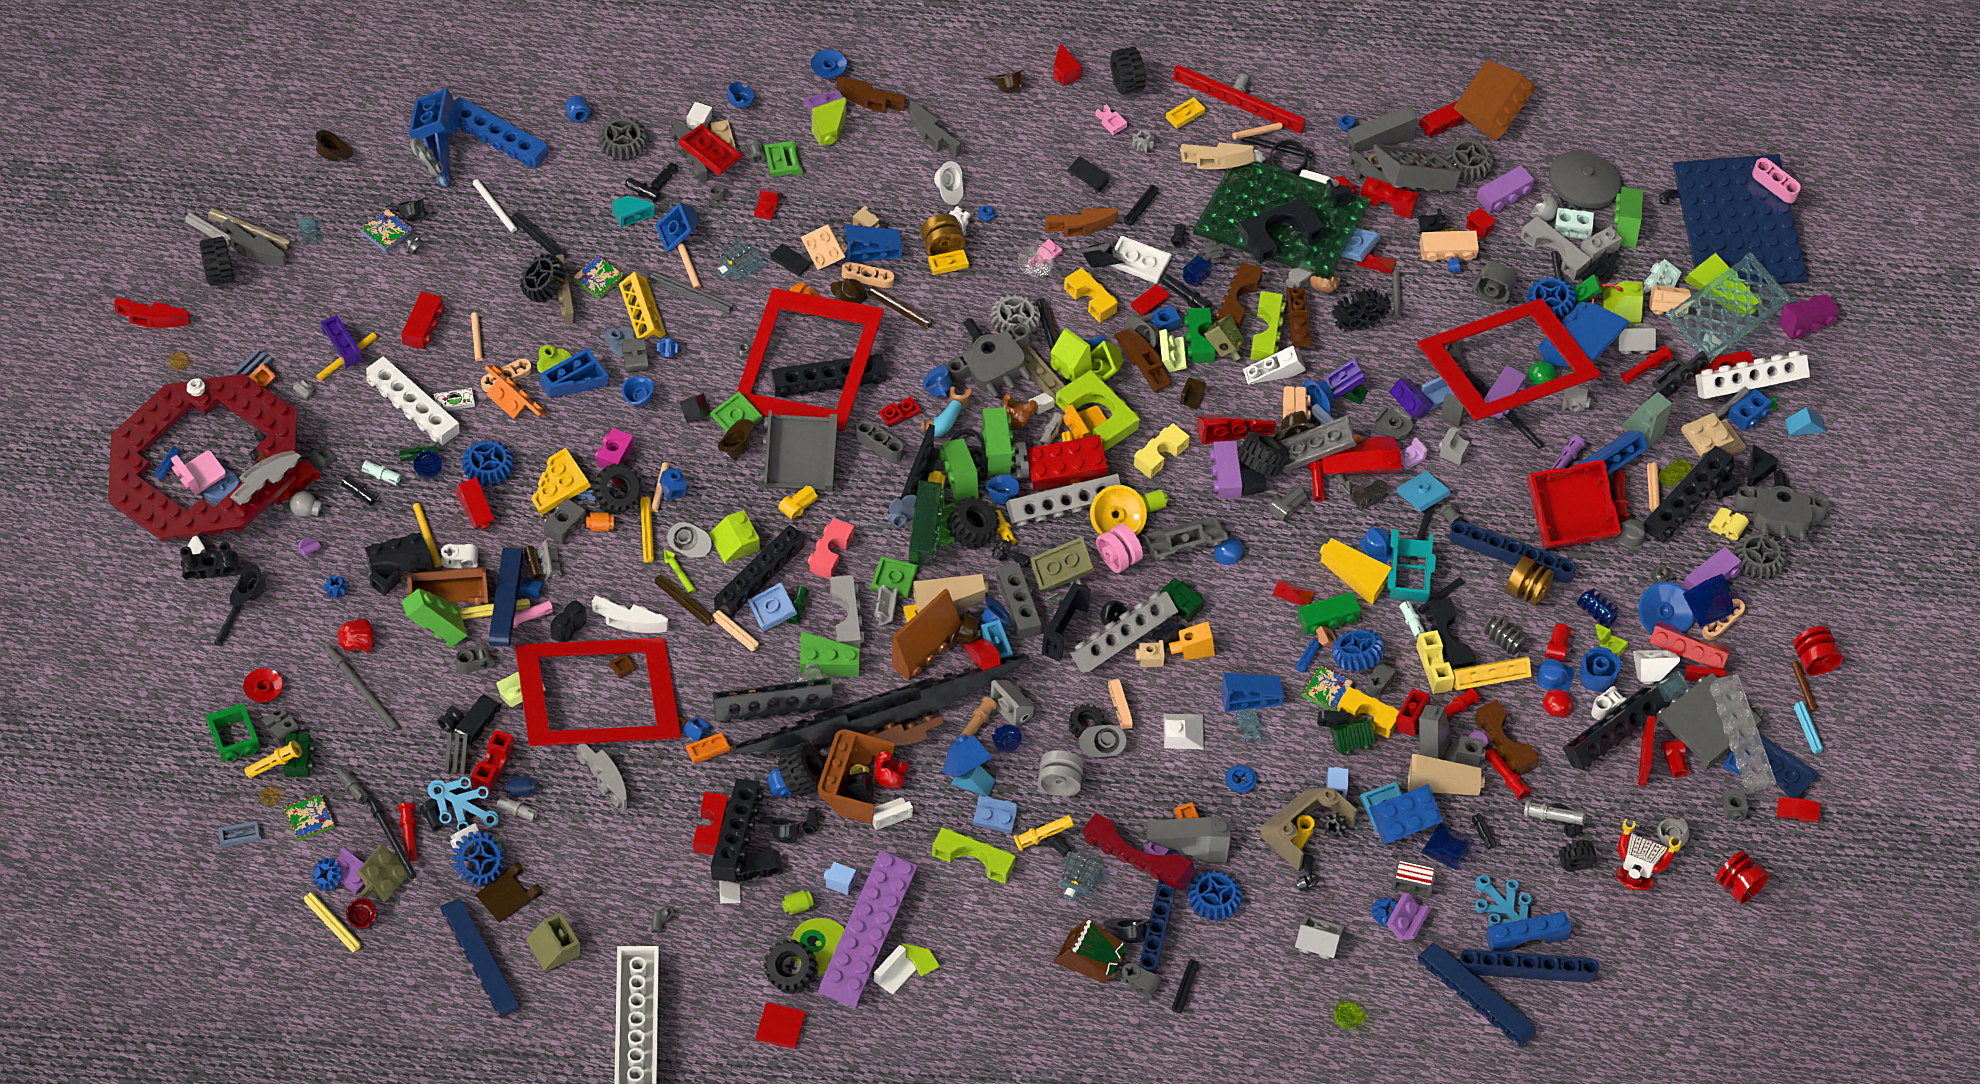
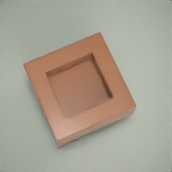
(1326, 636)

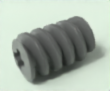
(1504, 636)

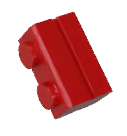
(1409, 714)

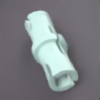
(381, 472)
(1412, 619)

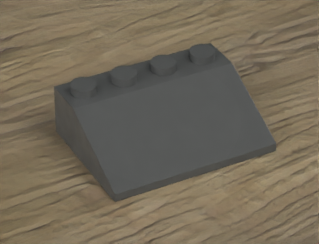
(1416, 168)

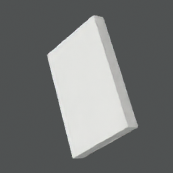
(1141, 259)

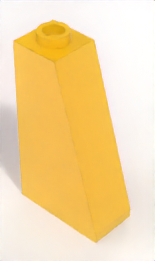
(1356, 569)

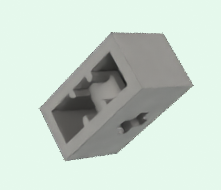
(1601, 243)

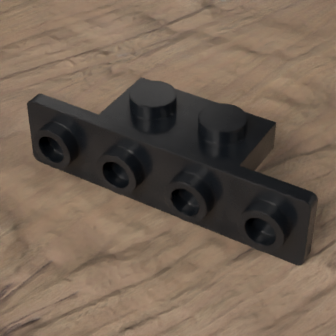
(1678, 375)

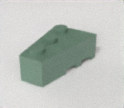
(1650, 418)

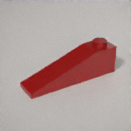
(1228, 428)
(1369, 456)

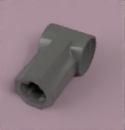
(1285, 506)

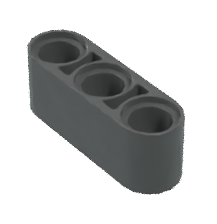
(869, 435)

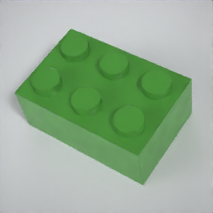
(997, 441)

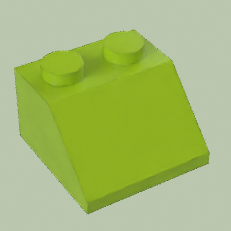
(1071, 356)
(735, 537)

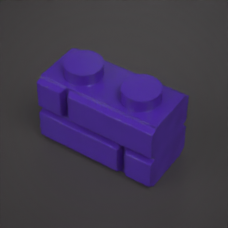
(1411, 398)

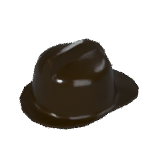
(1008, 82)
(331, 146)
(849, 290)
(1292, 425)
(736, 439)
(967, 631)

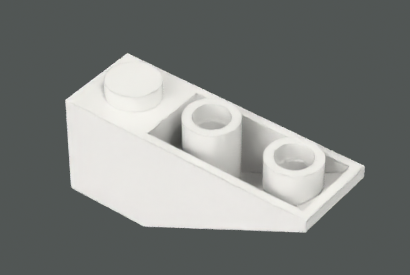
(1278, 366)

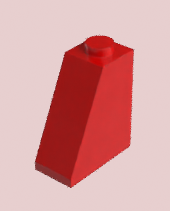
(474, 504)

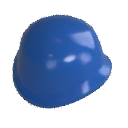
(638, 391)
(1002, 488)

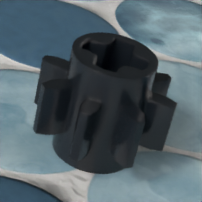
(1341, 824)

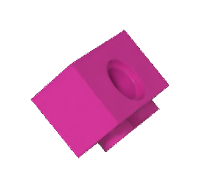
(614, 449)

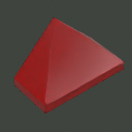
(1377, 263)
(1293, 593)

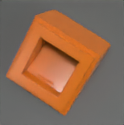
(263, 375)

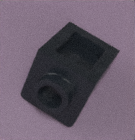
(1431, 223)

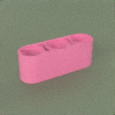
(1780, 187)

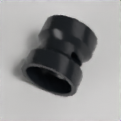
(451, 719)

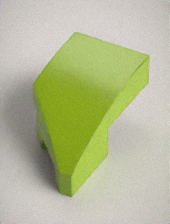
(1609, 641)
(921, 958)

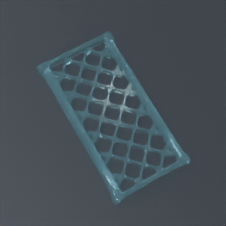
(1752, 322)

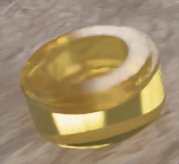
(178, 361)
(269, 796)

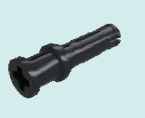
(1193, 298)

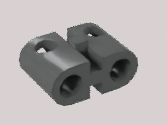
(634, 354)
(279, 724)

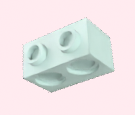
(1574, 223)

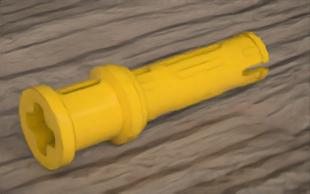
(280, 756)
(1034, 835)

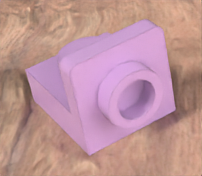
(1413, 454)

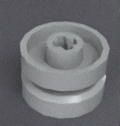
(1060, 773)

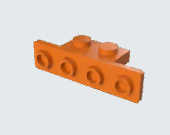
(509, 396)

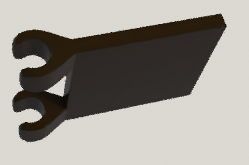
(505, 895)

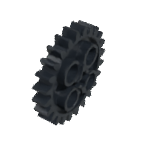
(1361, 309)

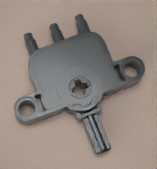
(992, 358)
(1781, 508)

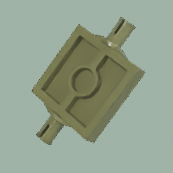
(381, 873)

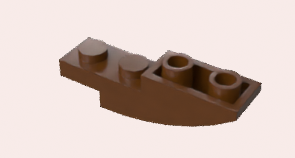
(863, 95)
(1298, 317)
(1145, 357)
(913, 732)

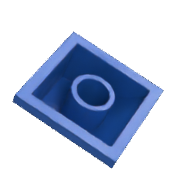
(677, 225)
(964, 755)

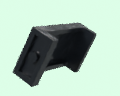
(1053, 640)

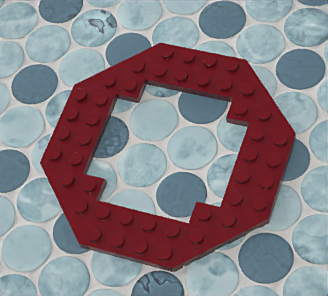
(158, 512)

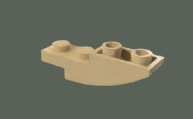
(1219, 157)

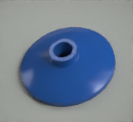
(828, 64)

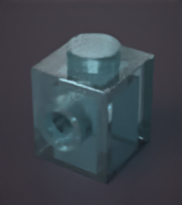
(1672, 686)

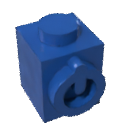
(673, 483)

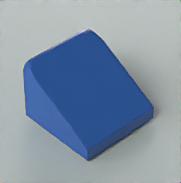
(531, 588)
(696, 728)

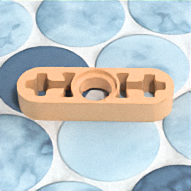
(881, 273)
(508, 369)
(1722, 627)
(1120, 702)

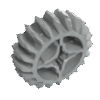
(1013, 310)

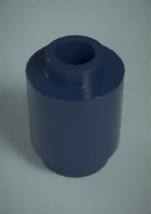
(520, 786)

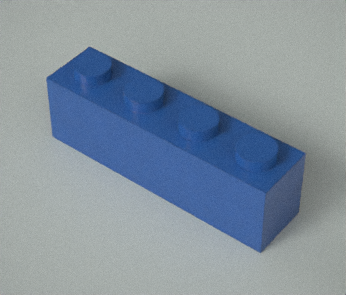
(1620, 450)

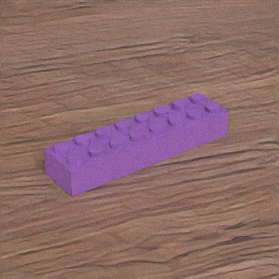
(867, 929)

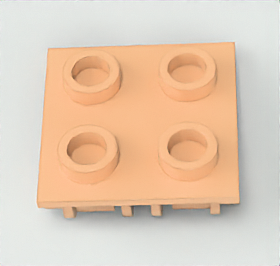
(824, 247)

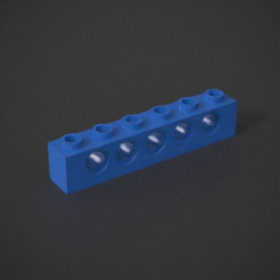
(500, 134)

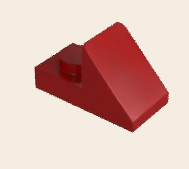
(767, 203)

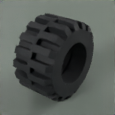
(1127, 70)
(216, 261)
(1263, 454)
(630, 481)
(964, 531)
(801, 768)
(782, 952)

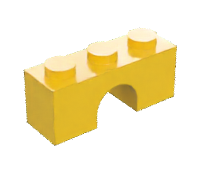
(1082, 284)
(1357, 703)

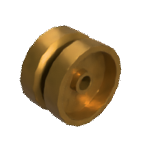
(942, 234)

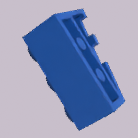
(871, 243)
(574, 375)
(1250, 691)

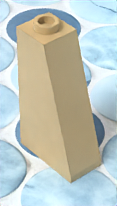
(963, 590)
(1444, 776)

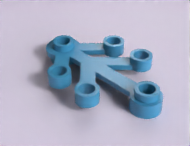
(460, 801)
(1503, 907)

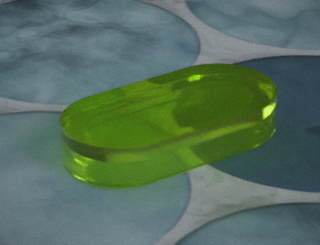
(1674, 473)

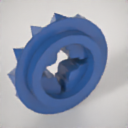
(1237, 772)
(333, 874)
(1379, 909)

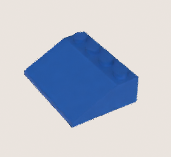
(1592, 330)

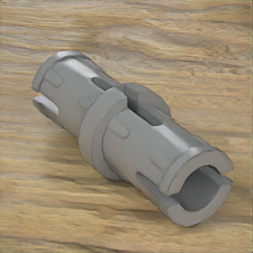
(1051, 430)
(517, 808)

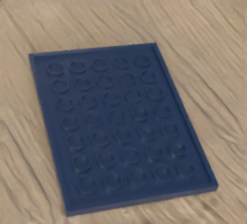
(1738, 215)

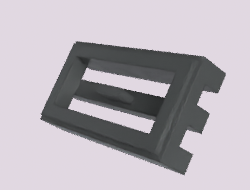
(457, 736)

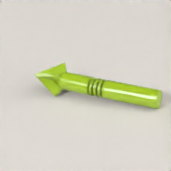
(669, 558)

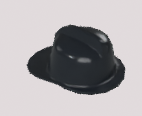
(410, 209)
(249, 586)
(782, 829)
(1129, 929)

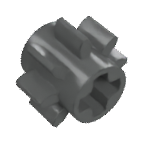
(1212, 252)

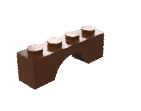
(1246, 280)
(1519, 757)

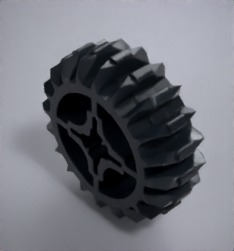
(543, 278)

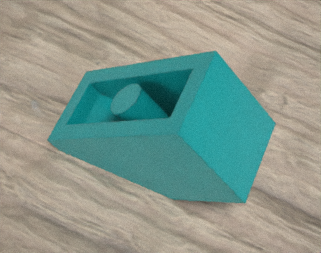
(631, 210)

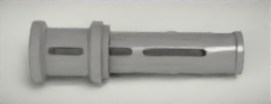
(1546, 812)

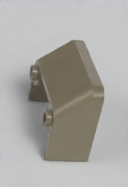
(1281, 827)

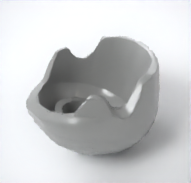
(1547, 209)
(1673, 828)

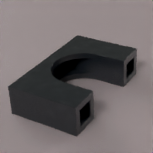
(1293, 214)

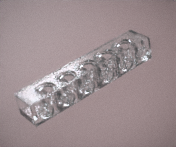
(1746, 725)

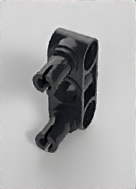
(197, 565)

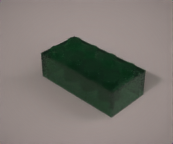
(926, 523)

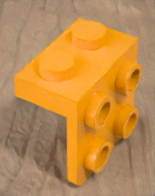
(1083, 422)

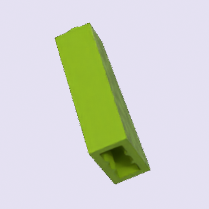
(1710, 270)

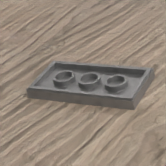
(1319, 442)

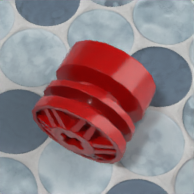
(1817, 650)
(1742, 877)

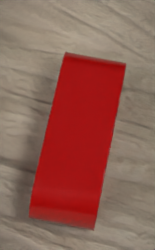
(1441, 120)
(305, 475)

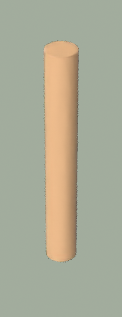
(1256, 131)
(689, 267)
(476, 336)
(658, 492)

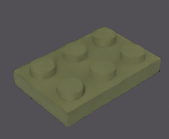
(1062, 564)

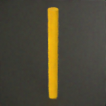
(339, 362)
(427, 535)

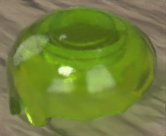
(1346, 1010)

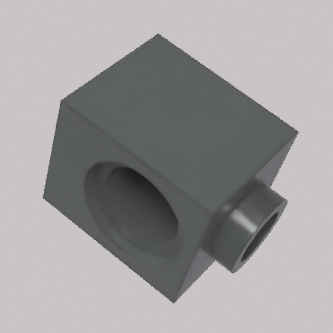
(1465, 756)
(1737, 798)

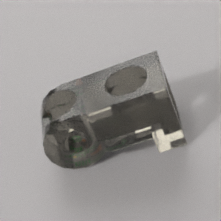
(1369, 495)

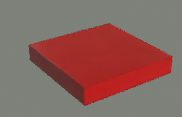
(780, 1025)

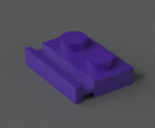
(1345, 378)

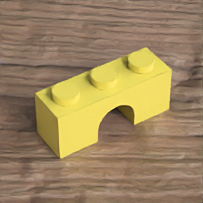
(1170, 440)
(1430, 652)

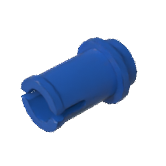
(1094, 342)

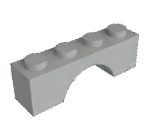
(1540, 234)
(843, 594)

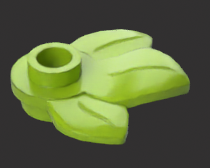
(548, 361)

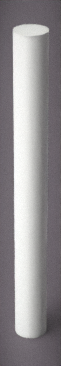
(494, 205)

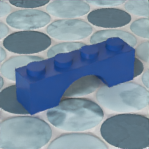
(1509, 935)

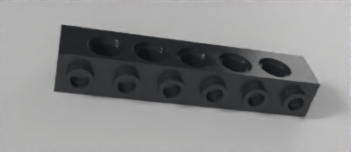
(824, 376)
(1680, 496)
(759, 571)
(763, 694)
(1602, 734)
(736, 830)

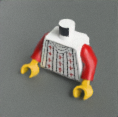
(1643, 856)

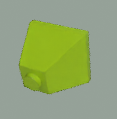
(829, 121)
(1625, 303)
(1106, 360)

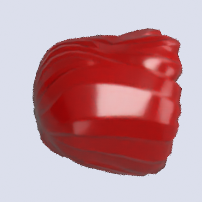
(356, 635)
(889, 772)

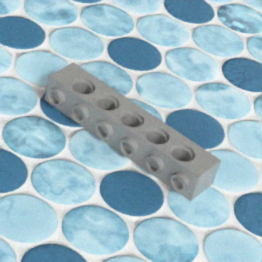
(1016, 506)
(1163, 608)

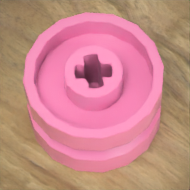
(1119, 548)

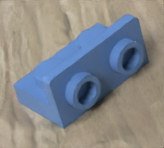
(995, 814)

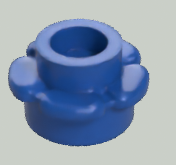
(1346, 119)
(986, 216)
(1454, 265)

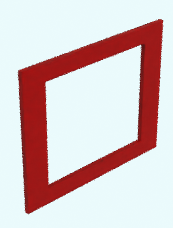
(818, 306)
(1464, 390)
(534, 702)

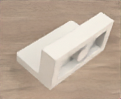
(891, 813)
(894, 970)

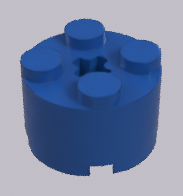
(1599, 669)

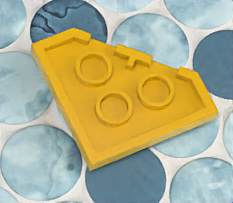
(559, 482)

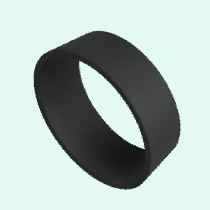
(1297, 171)

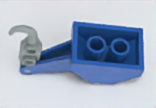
(431, 123)

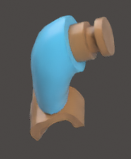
(947, 418)

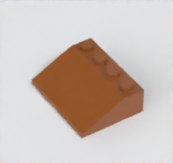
(1494, 98)
(925, 636)

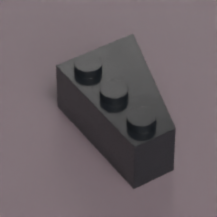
(399, 554)

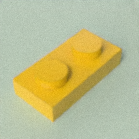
(1185, 113)
(948, 262)

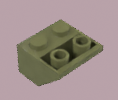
(553, 942)

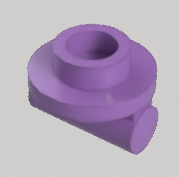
(308, 546)

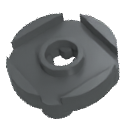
(1398, 415)
(1020, 460)

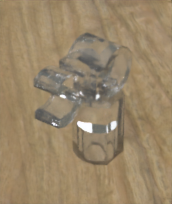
(811, 672)

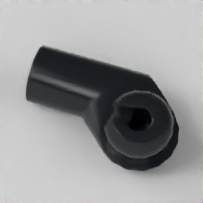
(1669, 193)

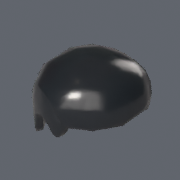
(1111, 611)

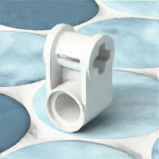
(460, 556)
(1606, 703)

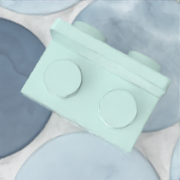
(1662, 274)

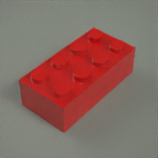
(1066, 463)

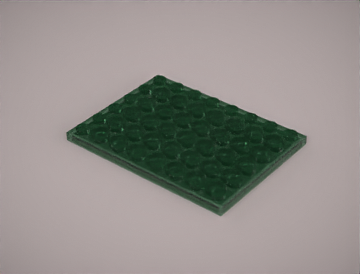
(1260, 188)

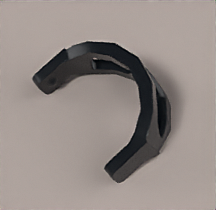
(969, 432)

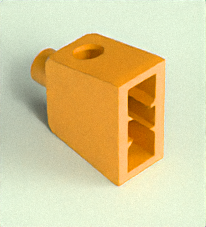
(1194, 642)

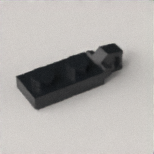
(1602, 267)

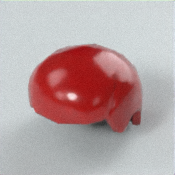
(1558, 703)

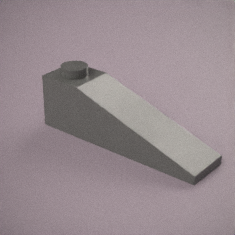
(1199, 837)

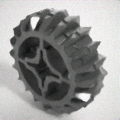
(622, 144)
(1480, 161)
(1768, 548)

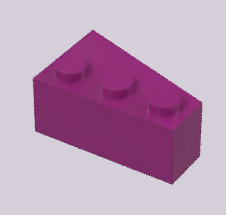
(1808, 316)

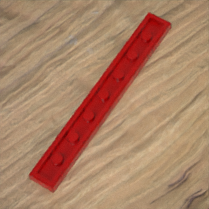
(1239, 99)

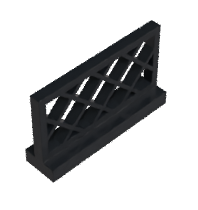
(923, 463)

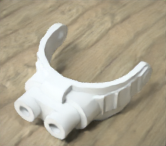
(962, 218)

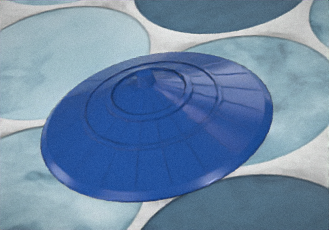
(1665, 604)

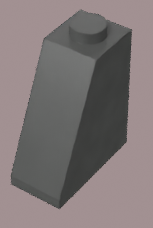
(1434, 732)

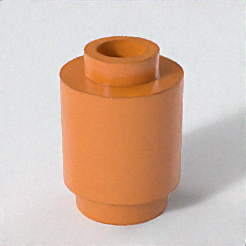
(600, 522)

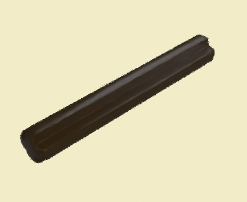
(900, 307)
(684, 600)

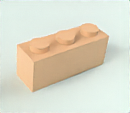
(1449, 244)

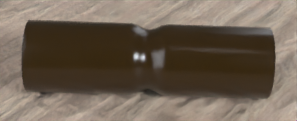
(533, 564)

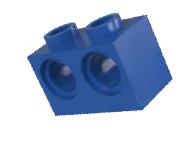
(1749, 410)

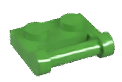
(777, 161)

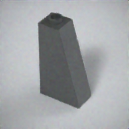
(1386, 130)

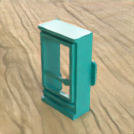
(1410, 548)

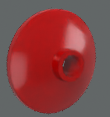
(262, 678)
(1631, 883)

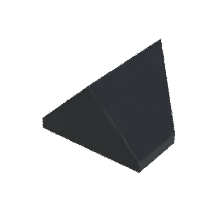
(1101, 255)
(1760, 465)

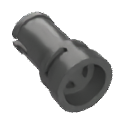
(1455, 351)

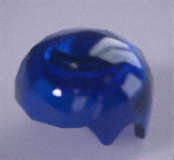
(427, 464)
(1010, 734)

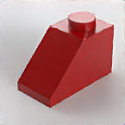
(1066, 67)

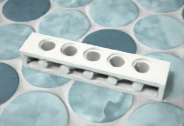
(1798, 370)
(412, 401)

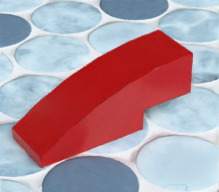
(982, 653)

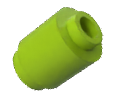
(1155, 500)
(797, 902)

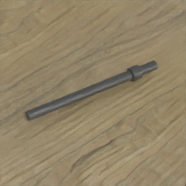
(340, 662)

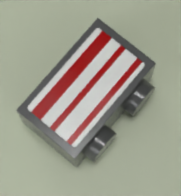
(1414, 877)

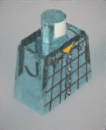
(739, 260)
(1079, 876)

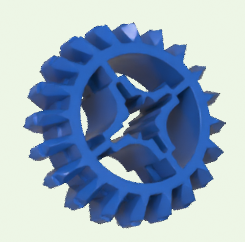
(1551, 292)
(485, 456)
(1358, 650)
(478, 838)
(1218, 890)

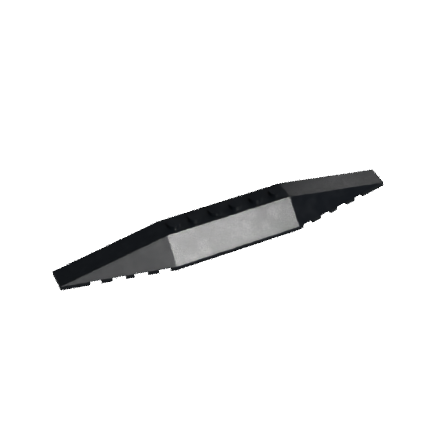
(881, 709)

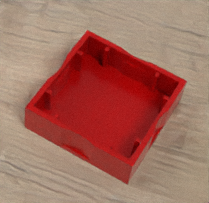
(1573, 505)

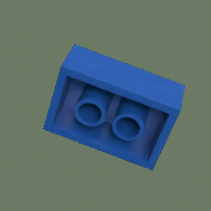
(1405, 814)

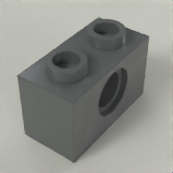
(568, 512)

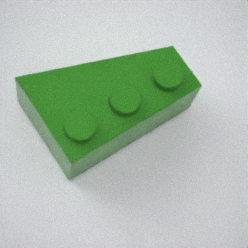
(1628, 215)
(960, 469)
(437, 614)
(831, 656)

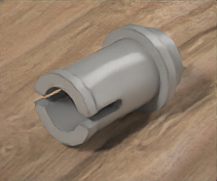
(1241, 82)

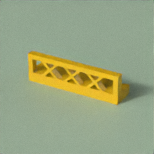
(645, 303)
(1492, 673)

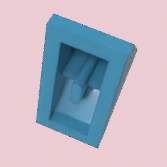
(1805, 422)
(995, 634)
(975, 780)

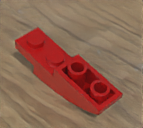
(157, 316)

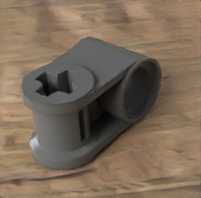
(474, 659)
(1380, 680)
(1140, 981)

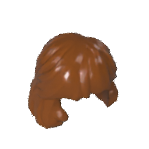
(1019, 413)

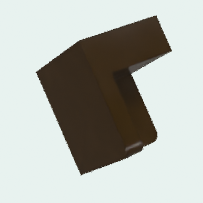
(1192, 393)

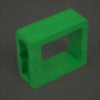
(227, 717)

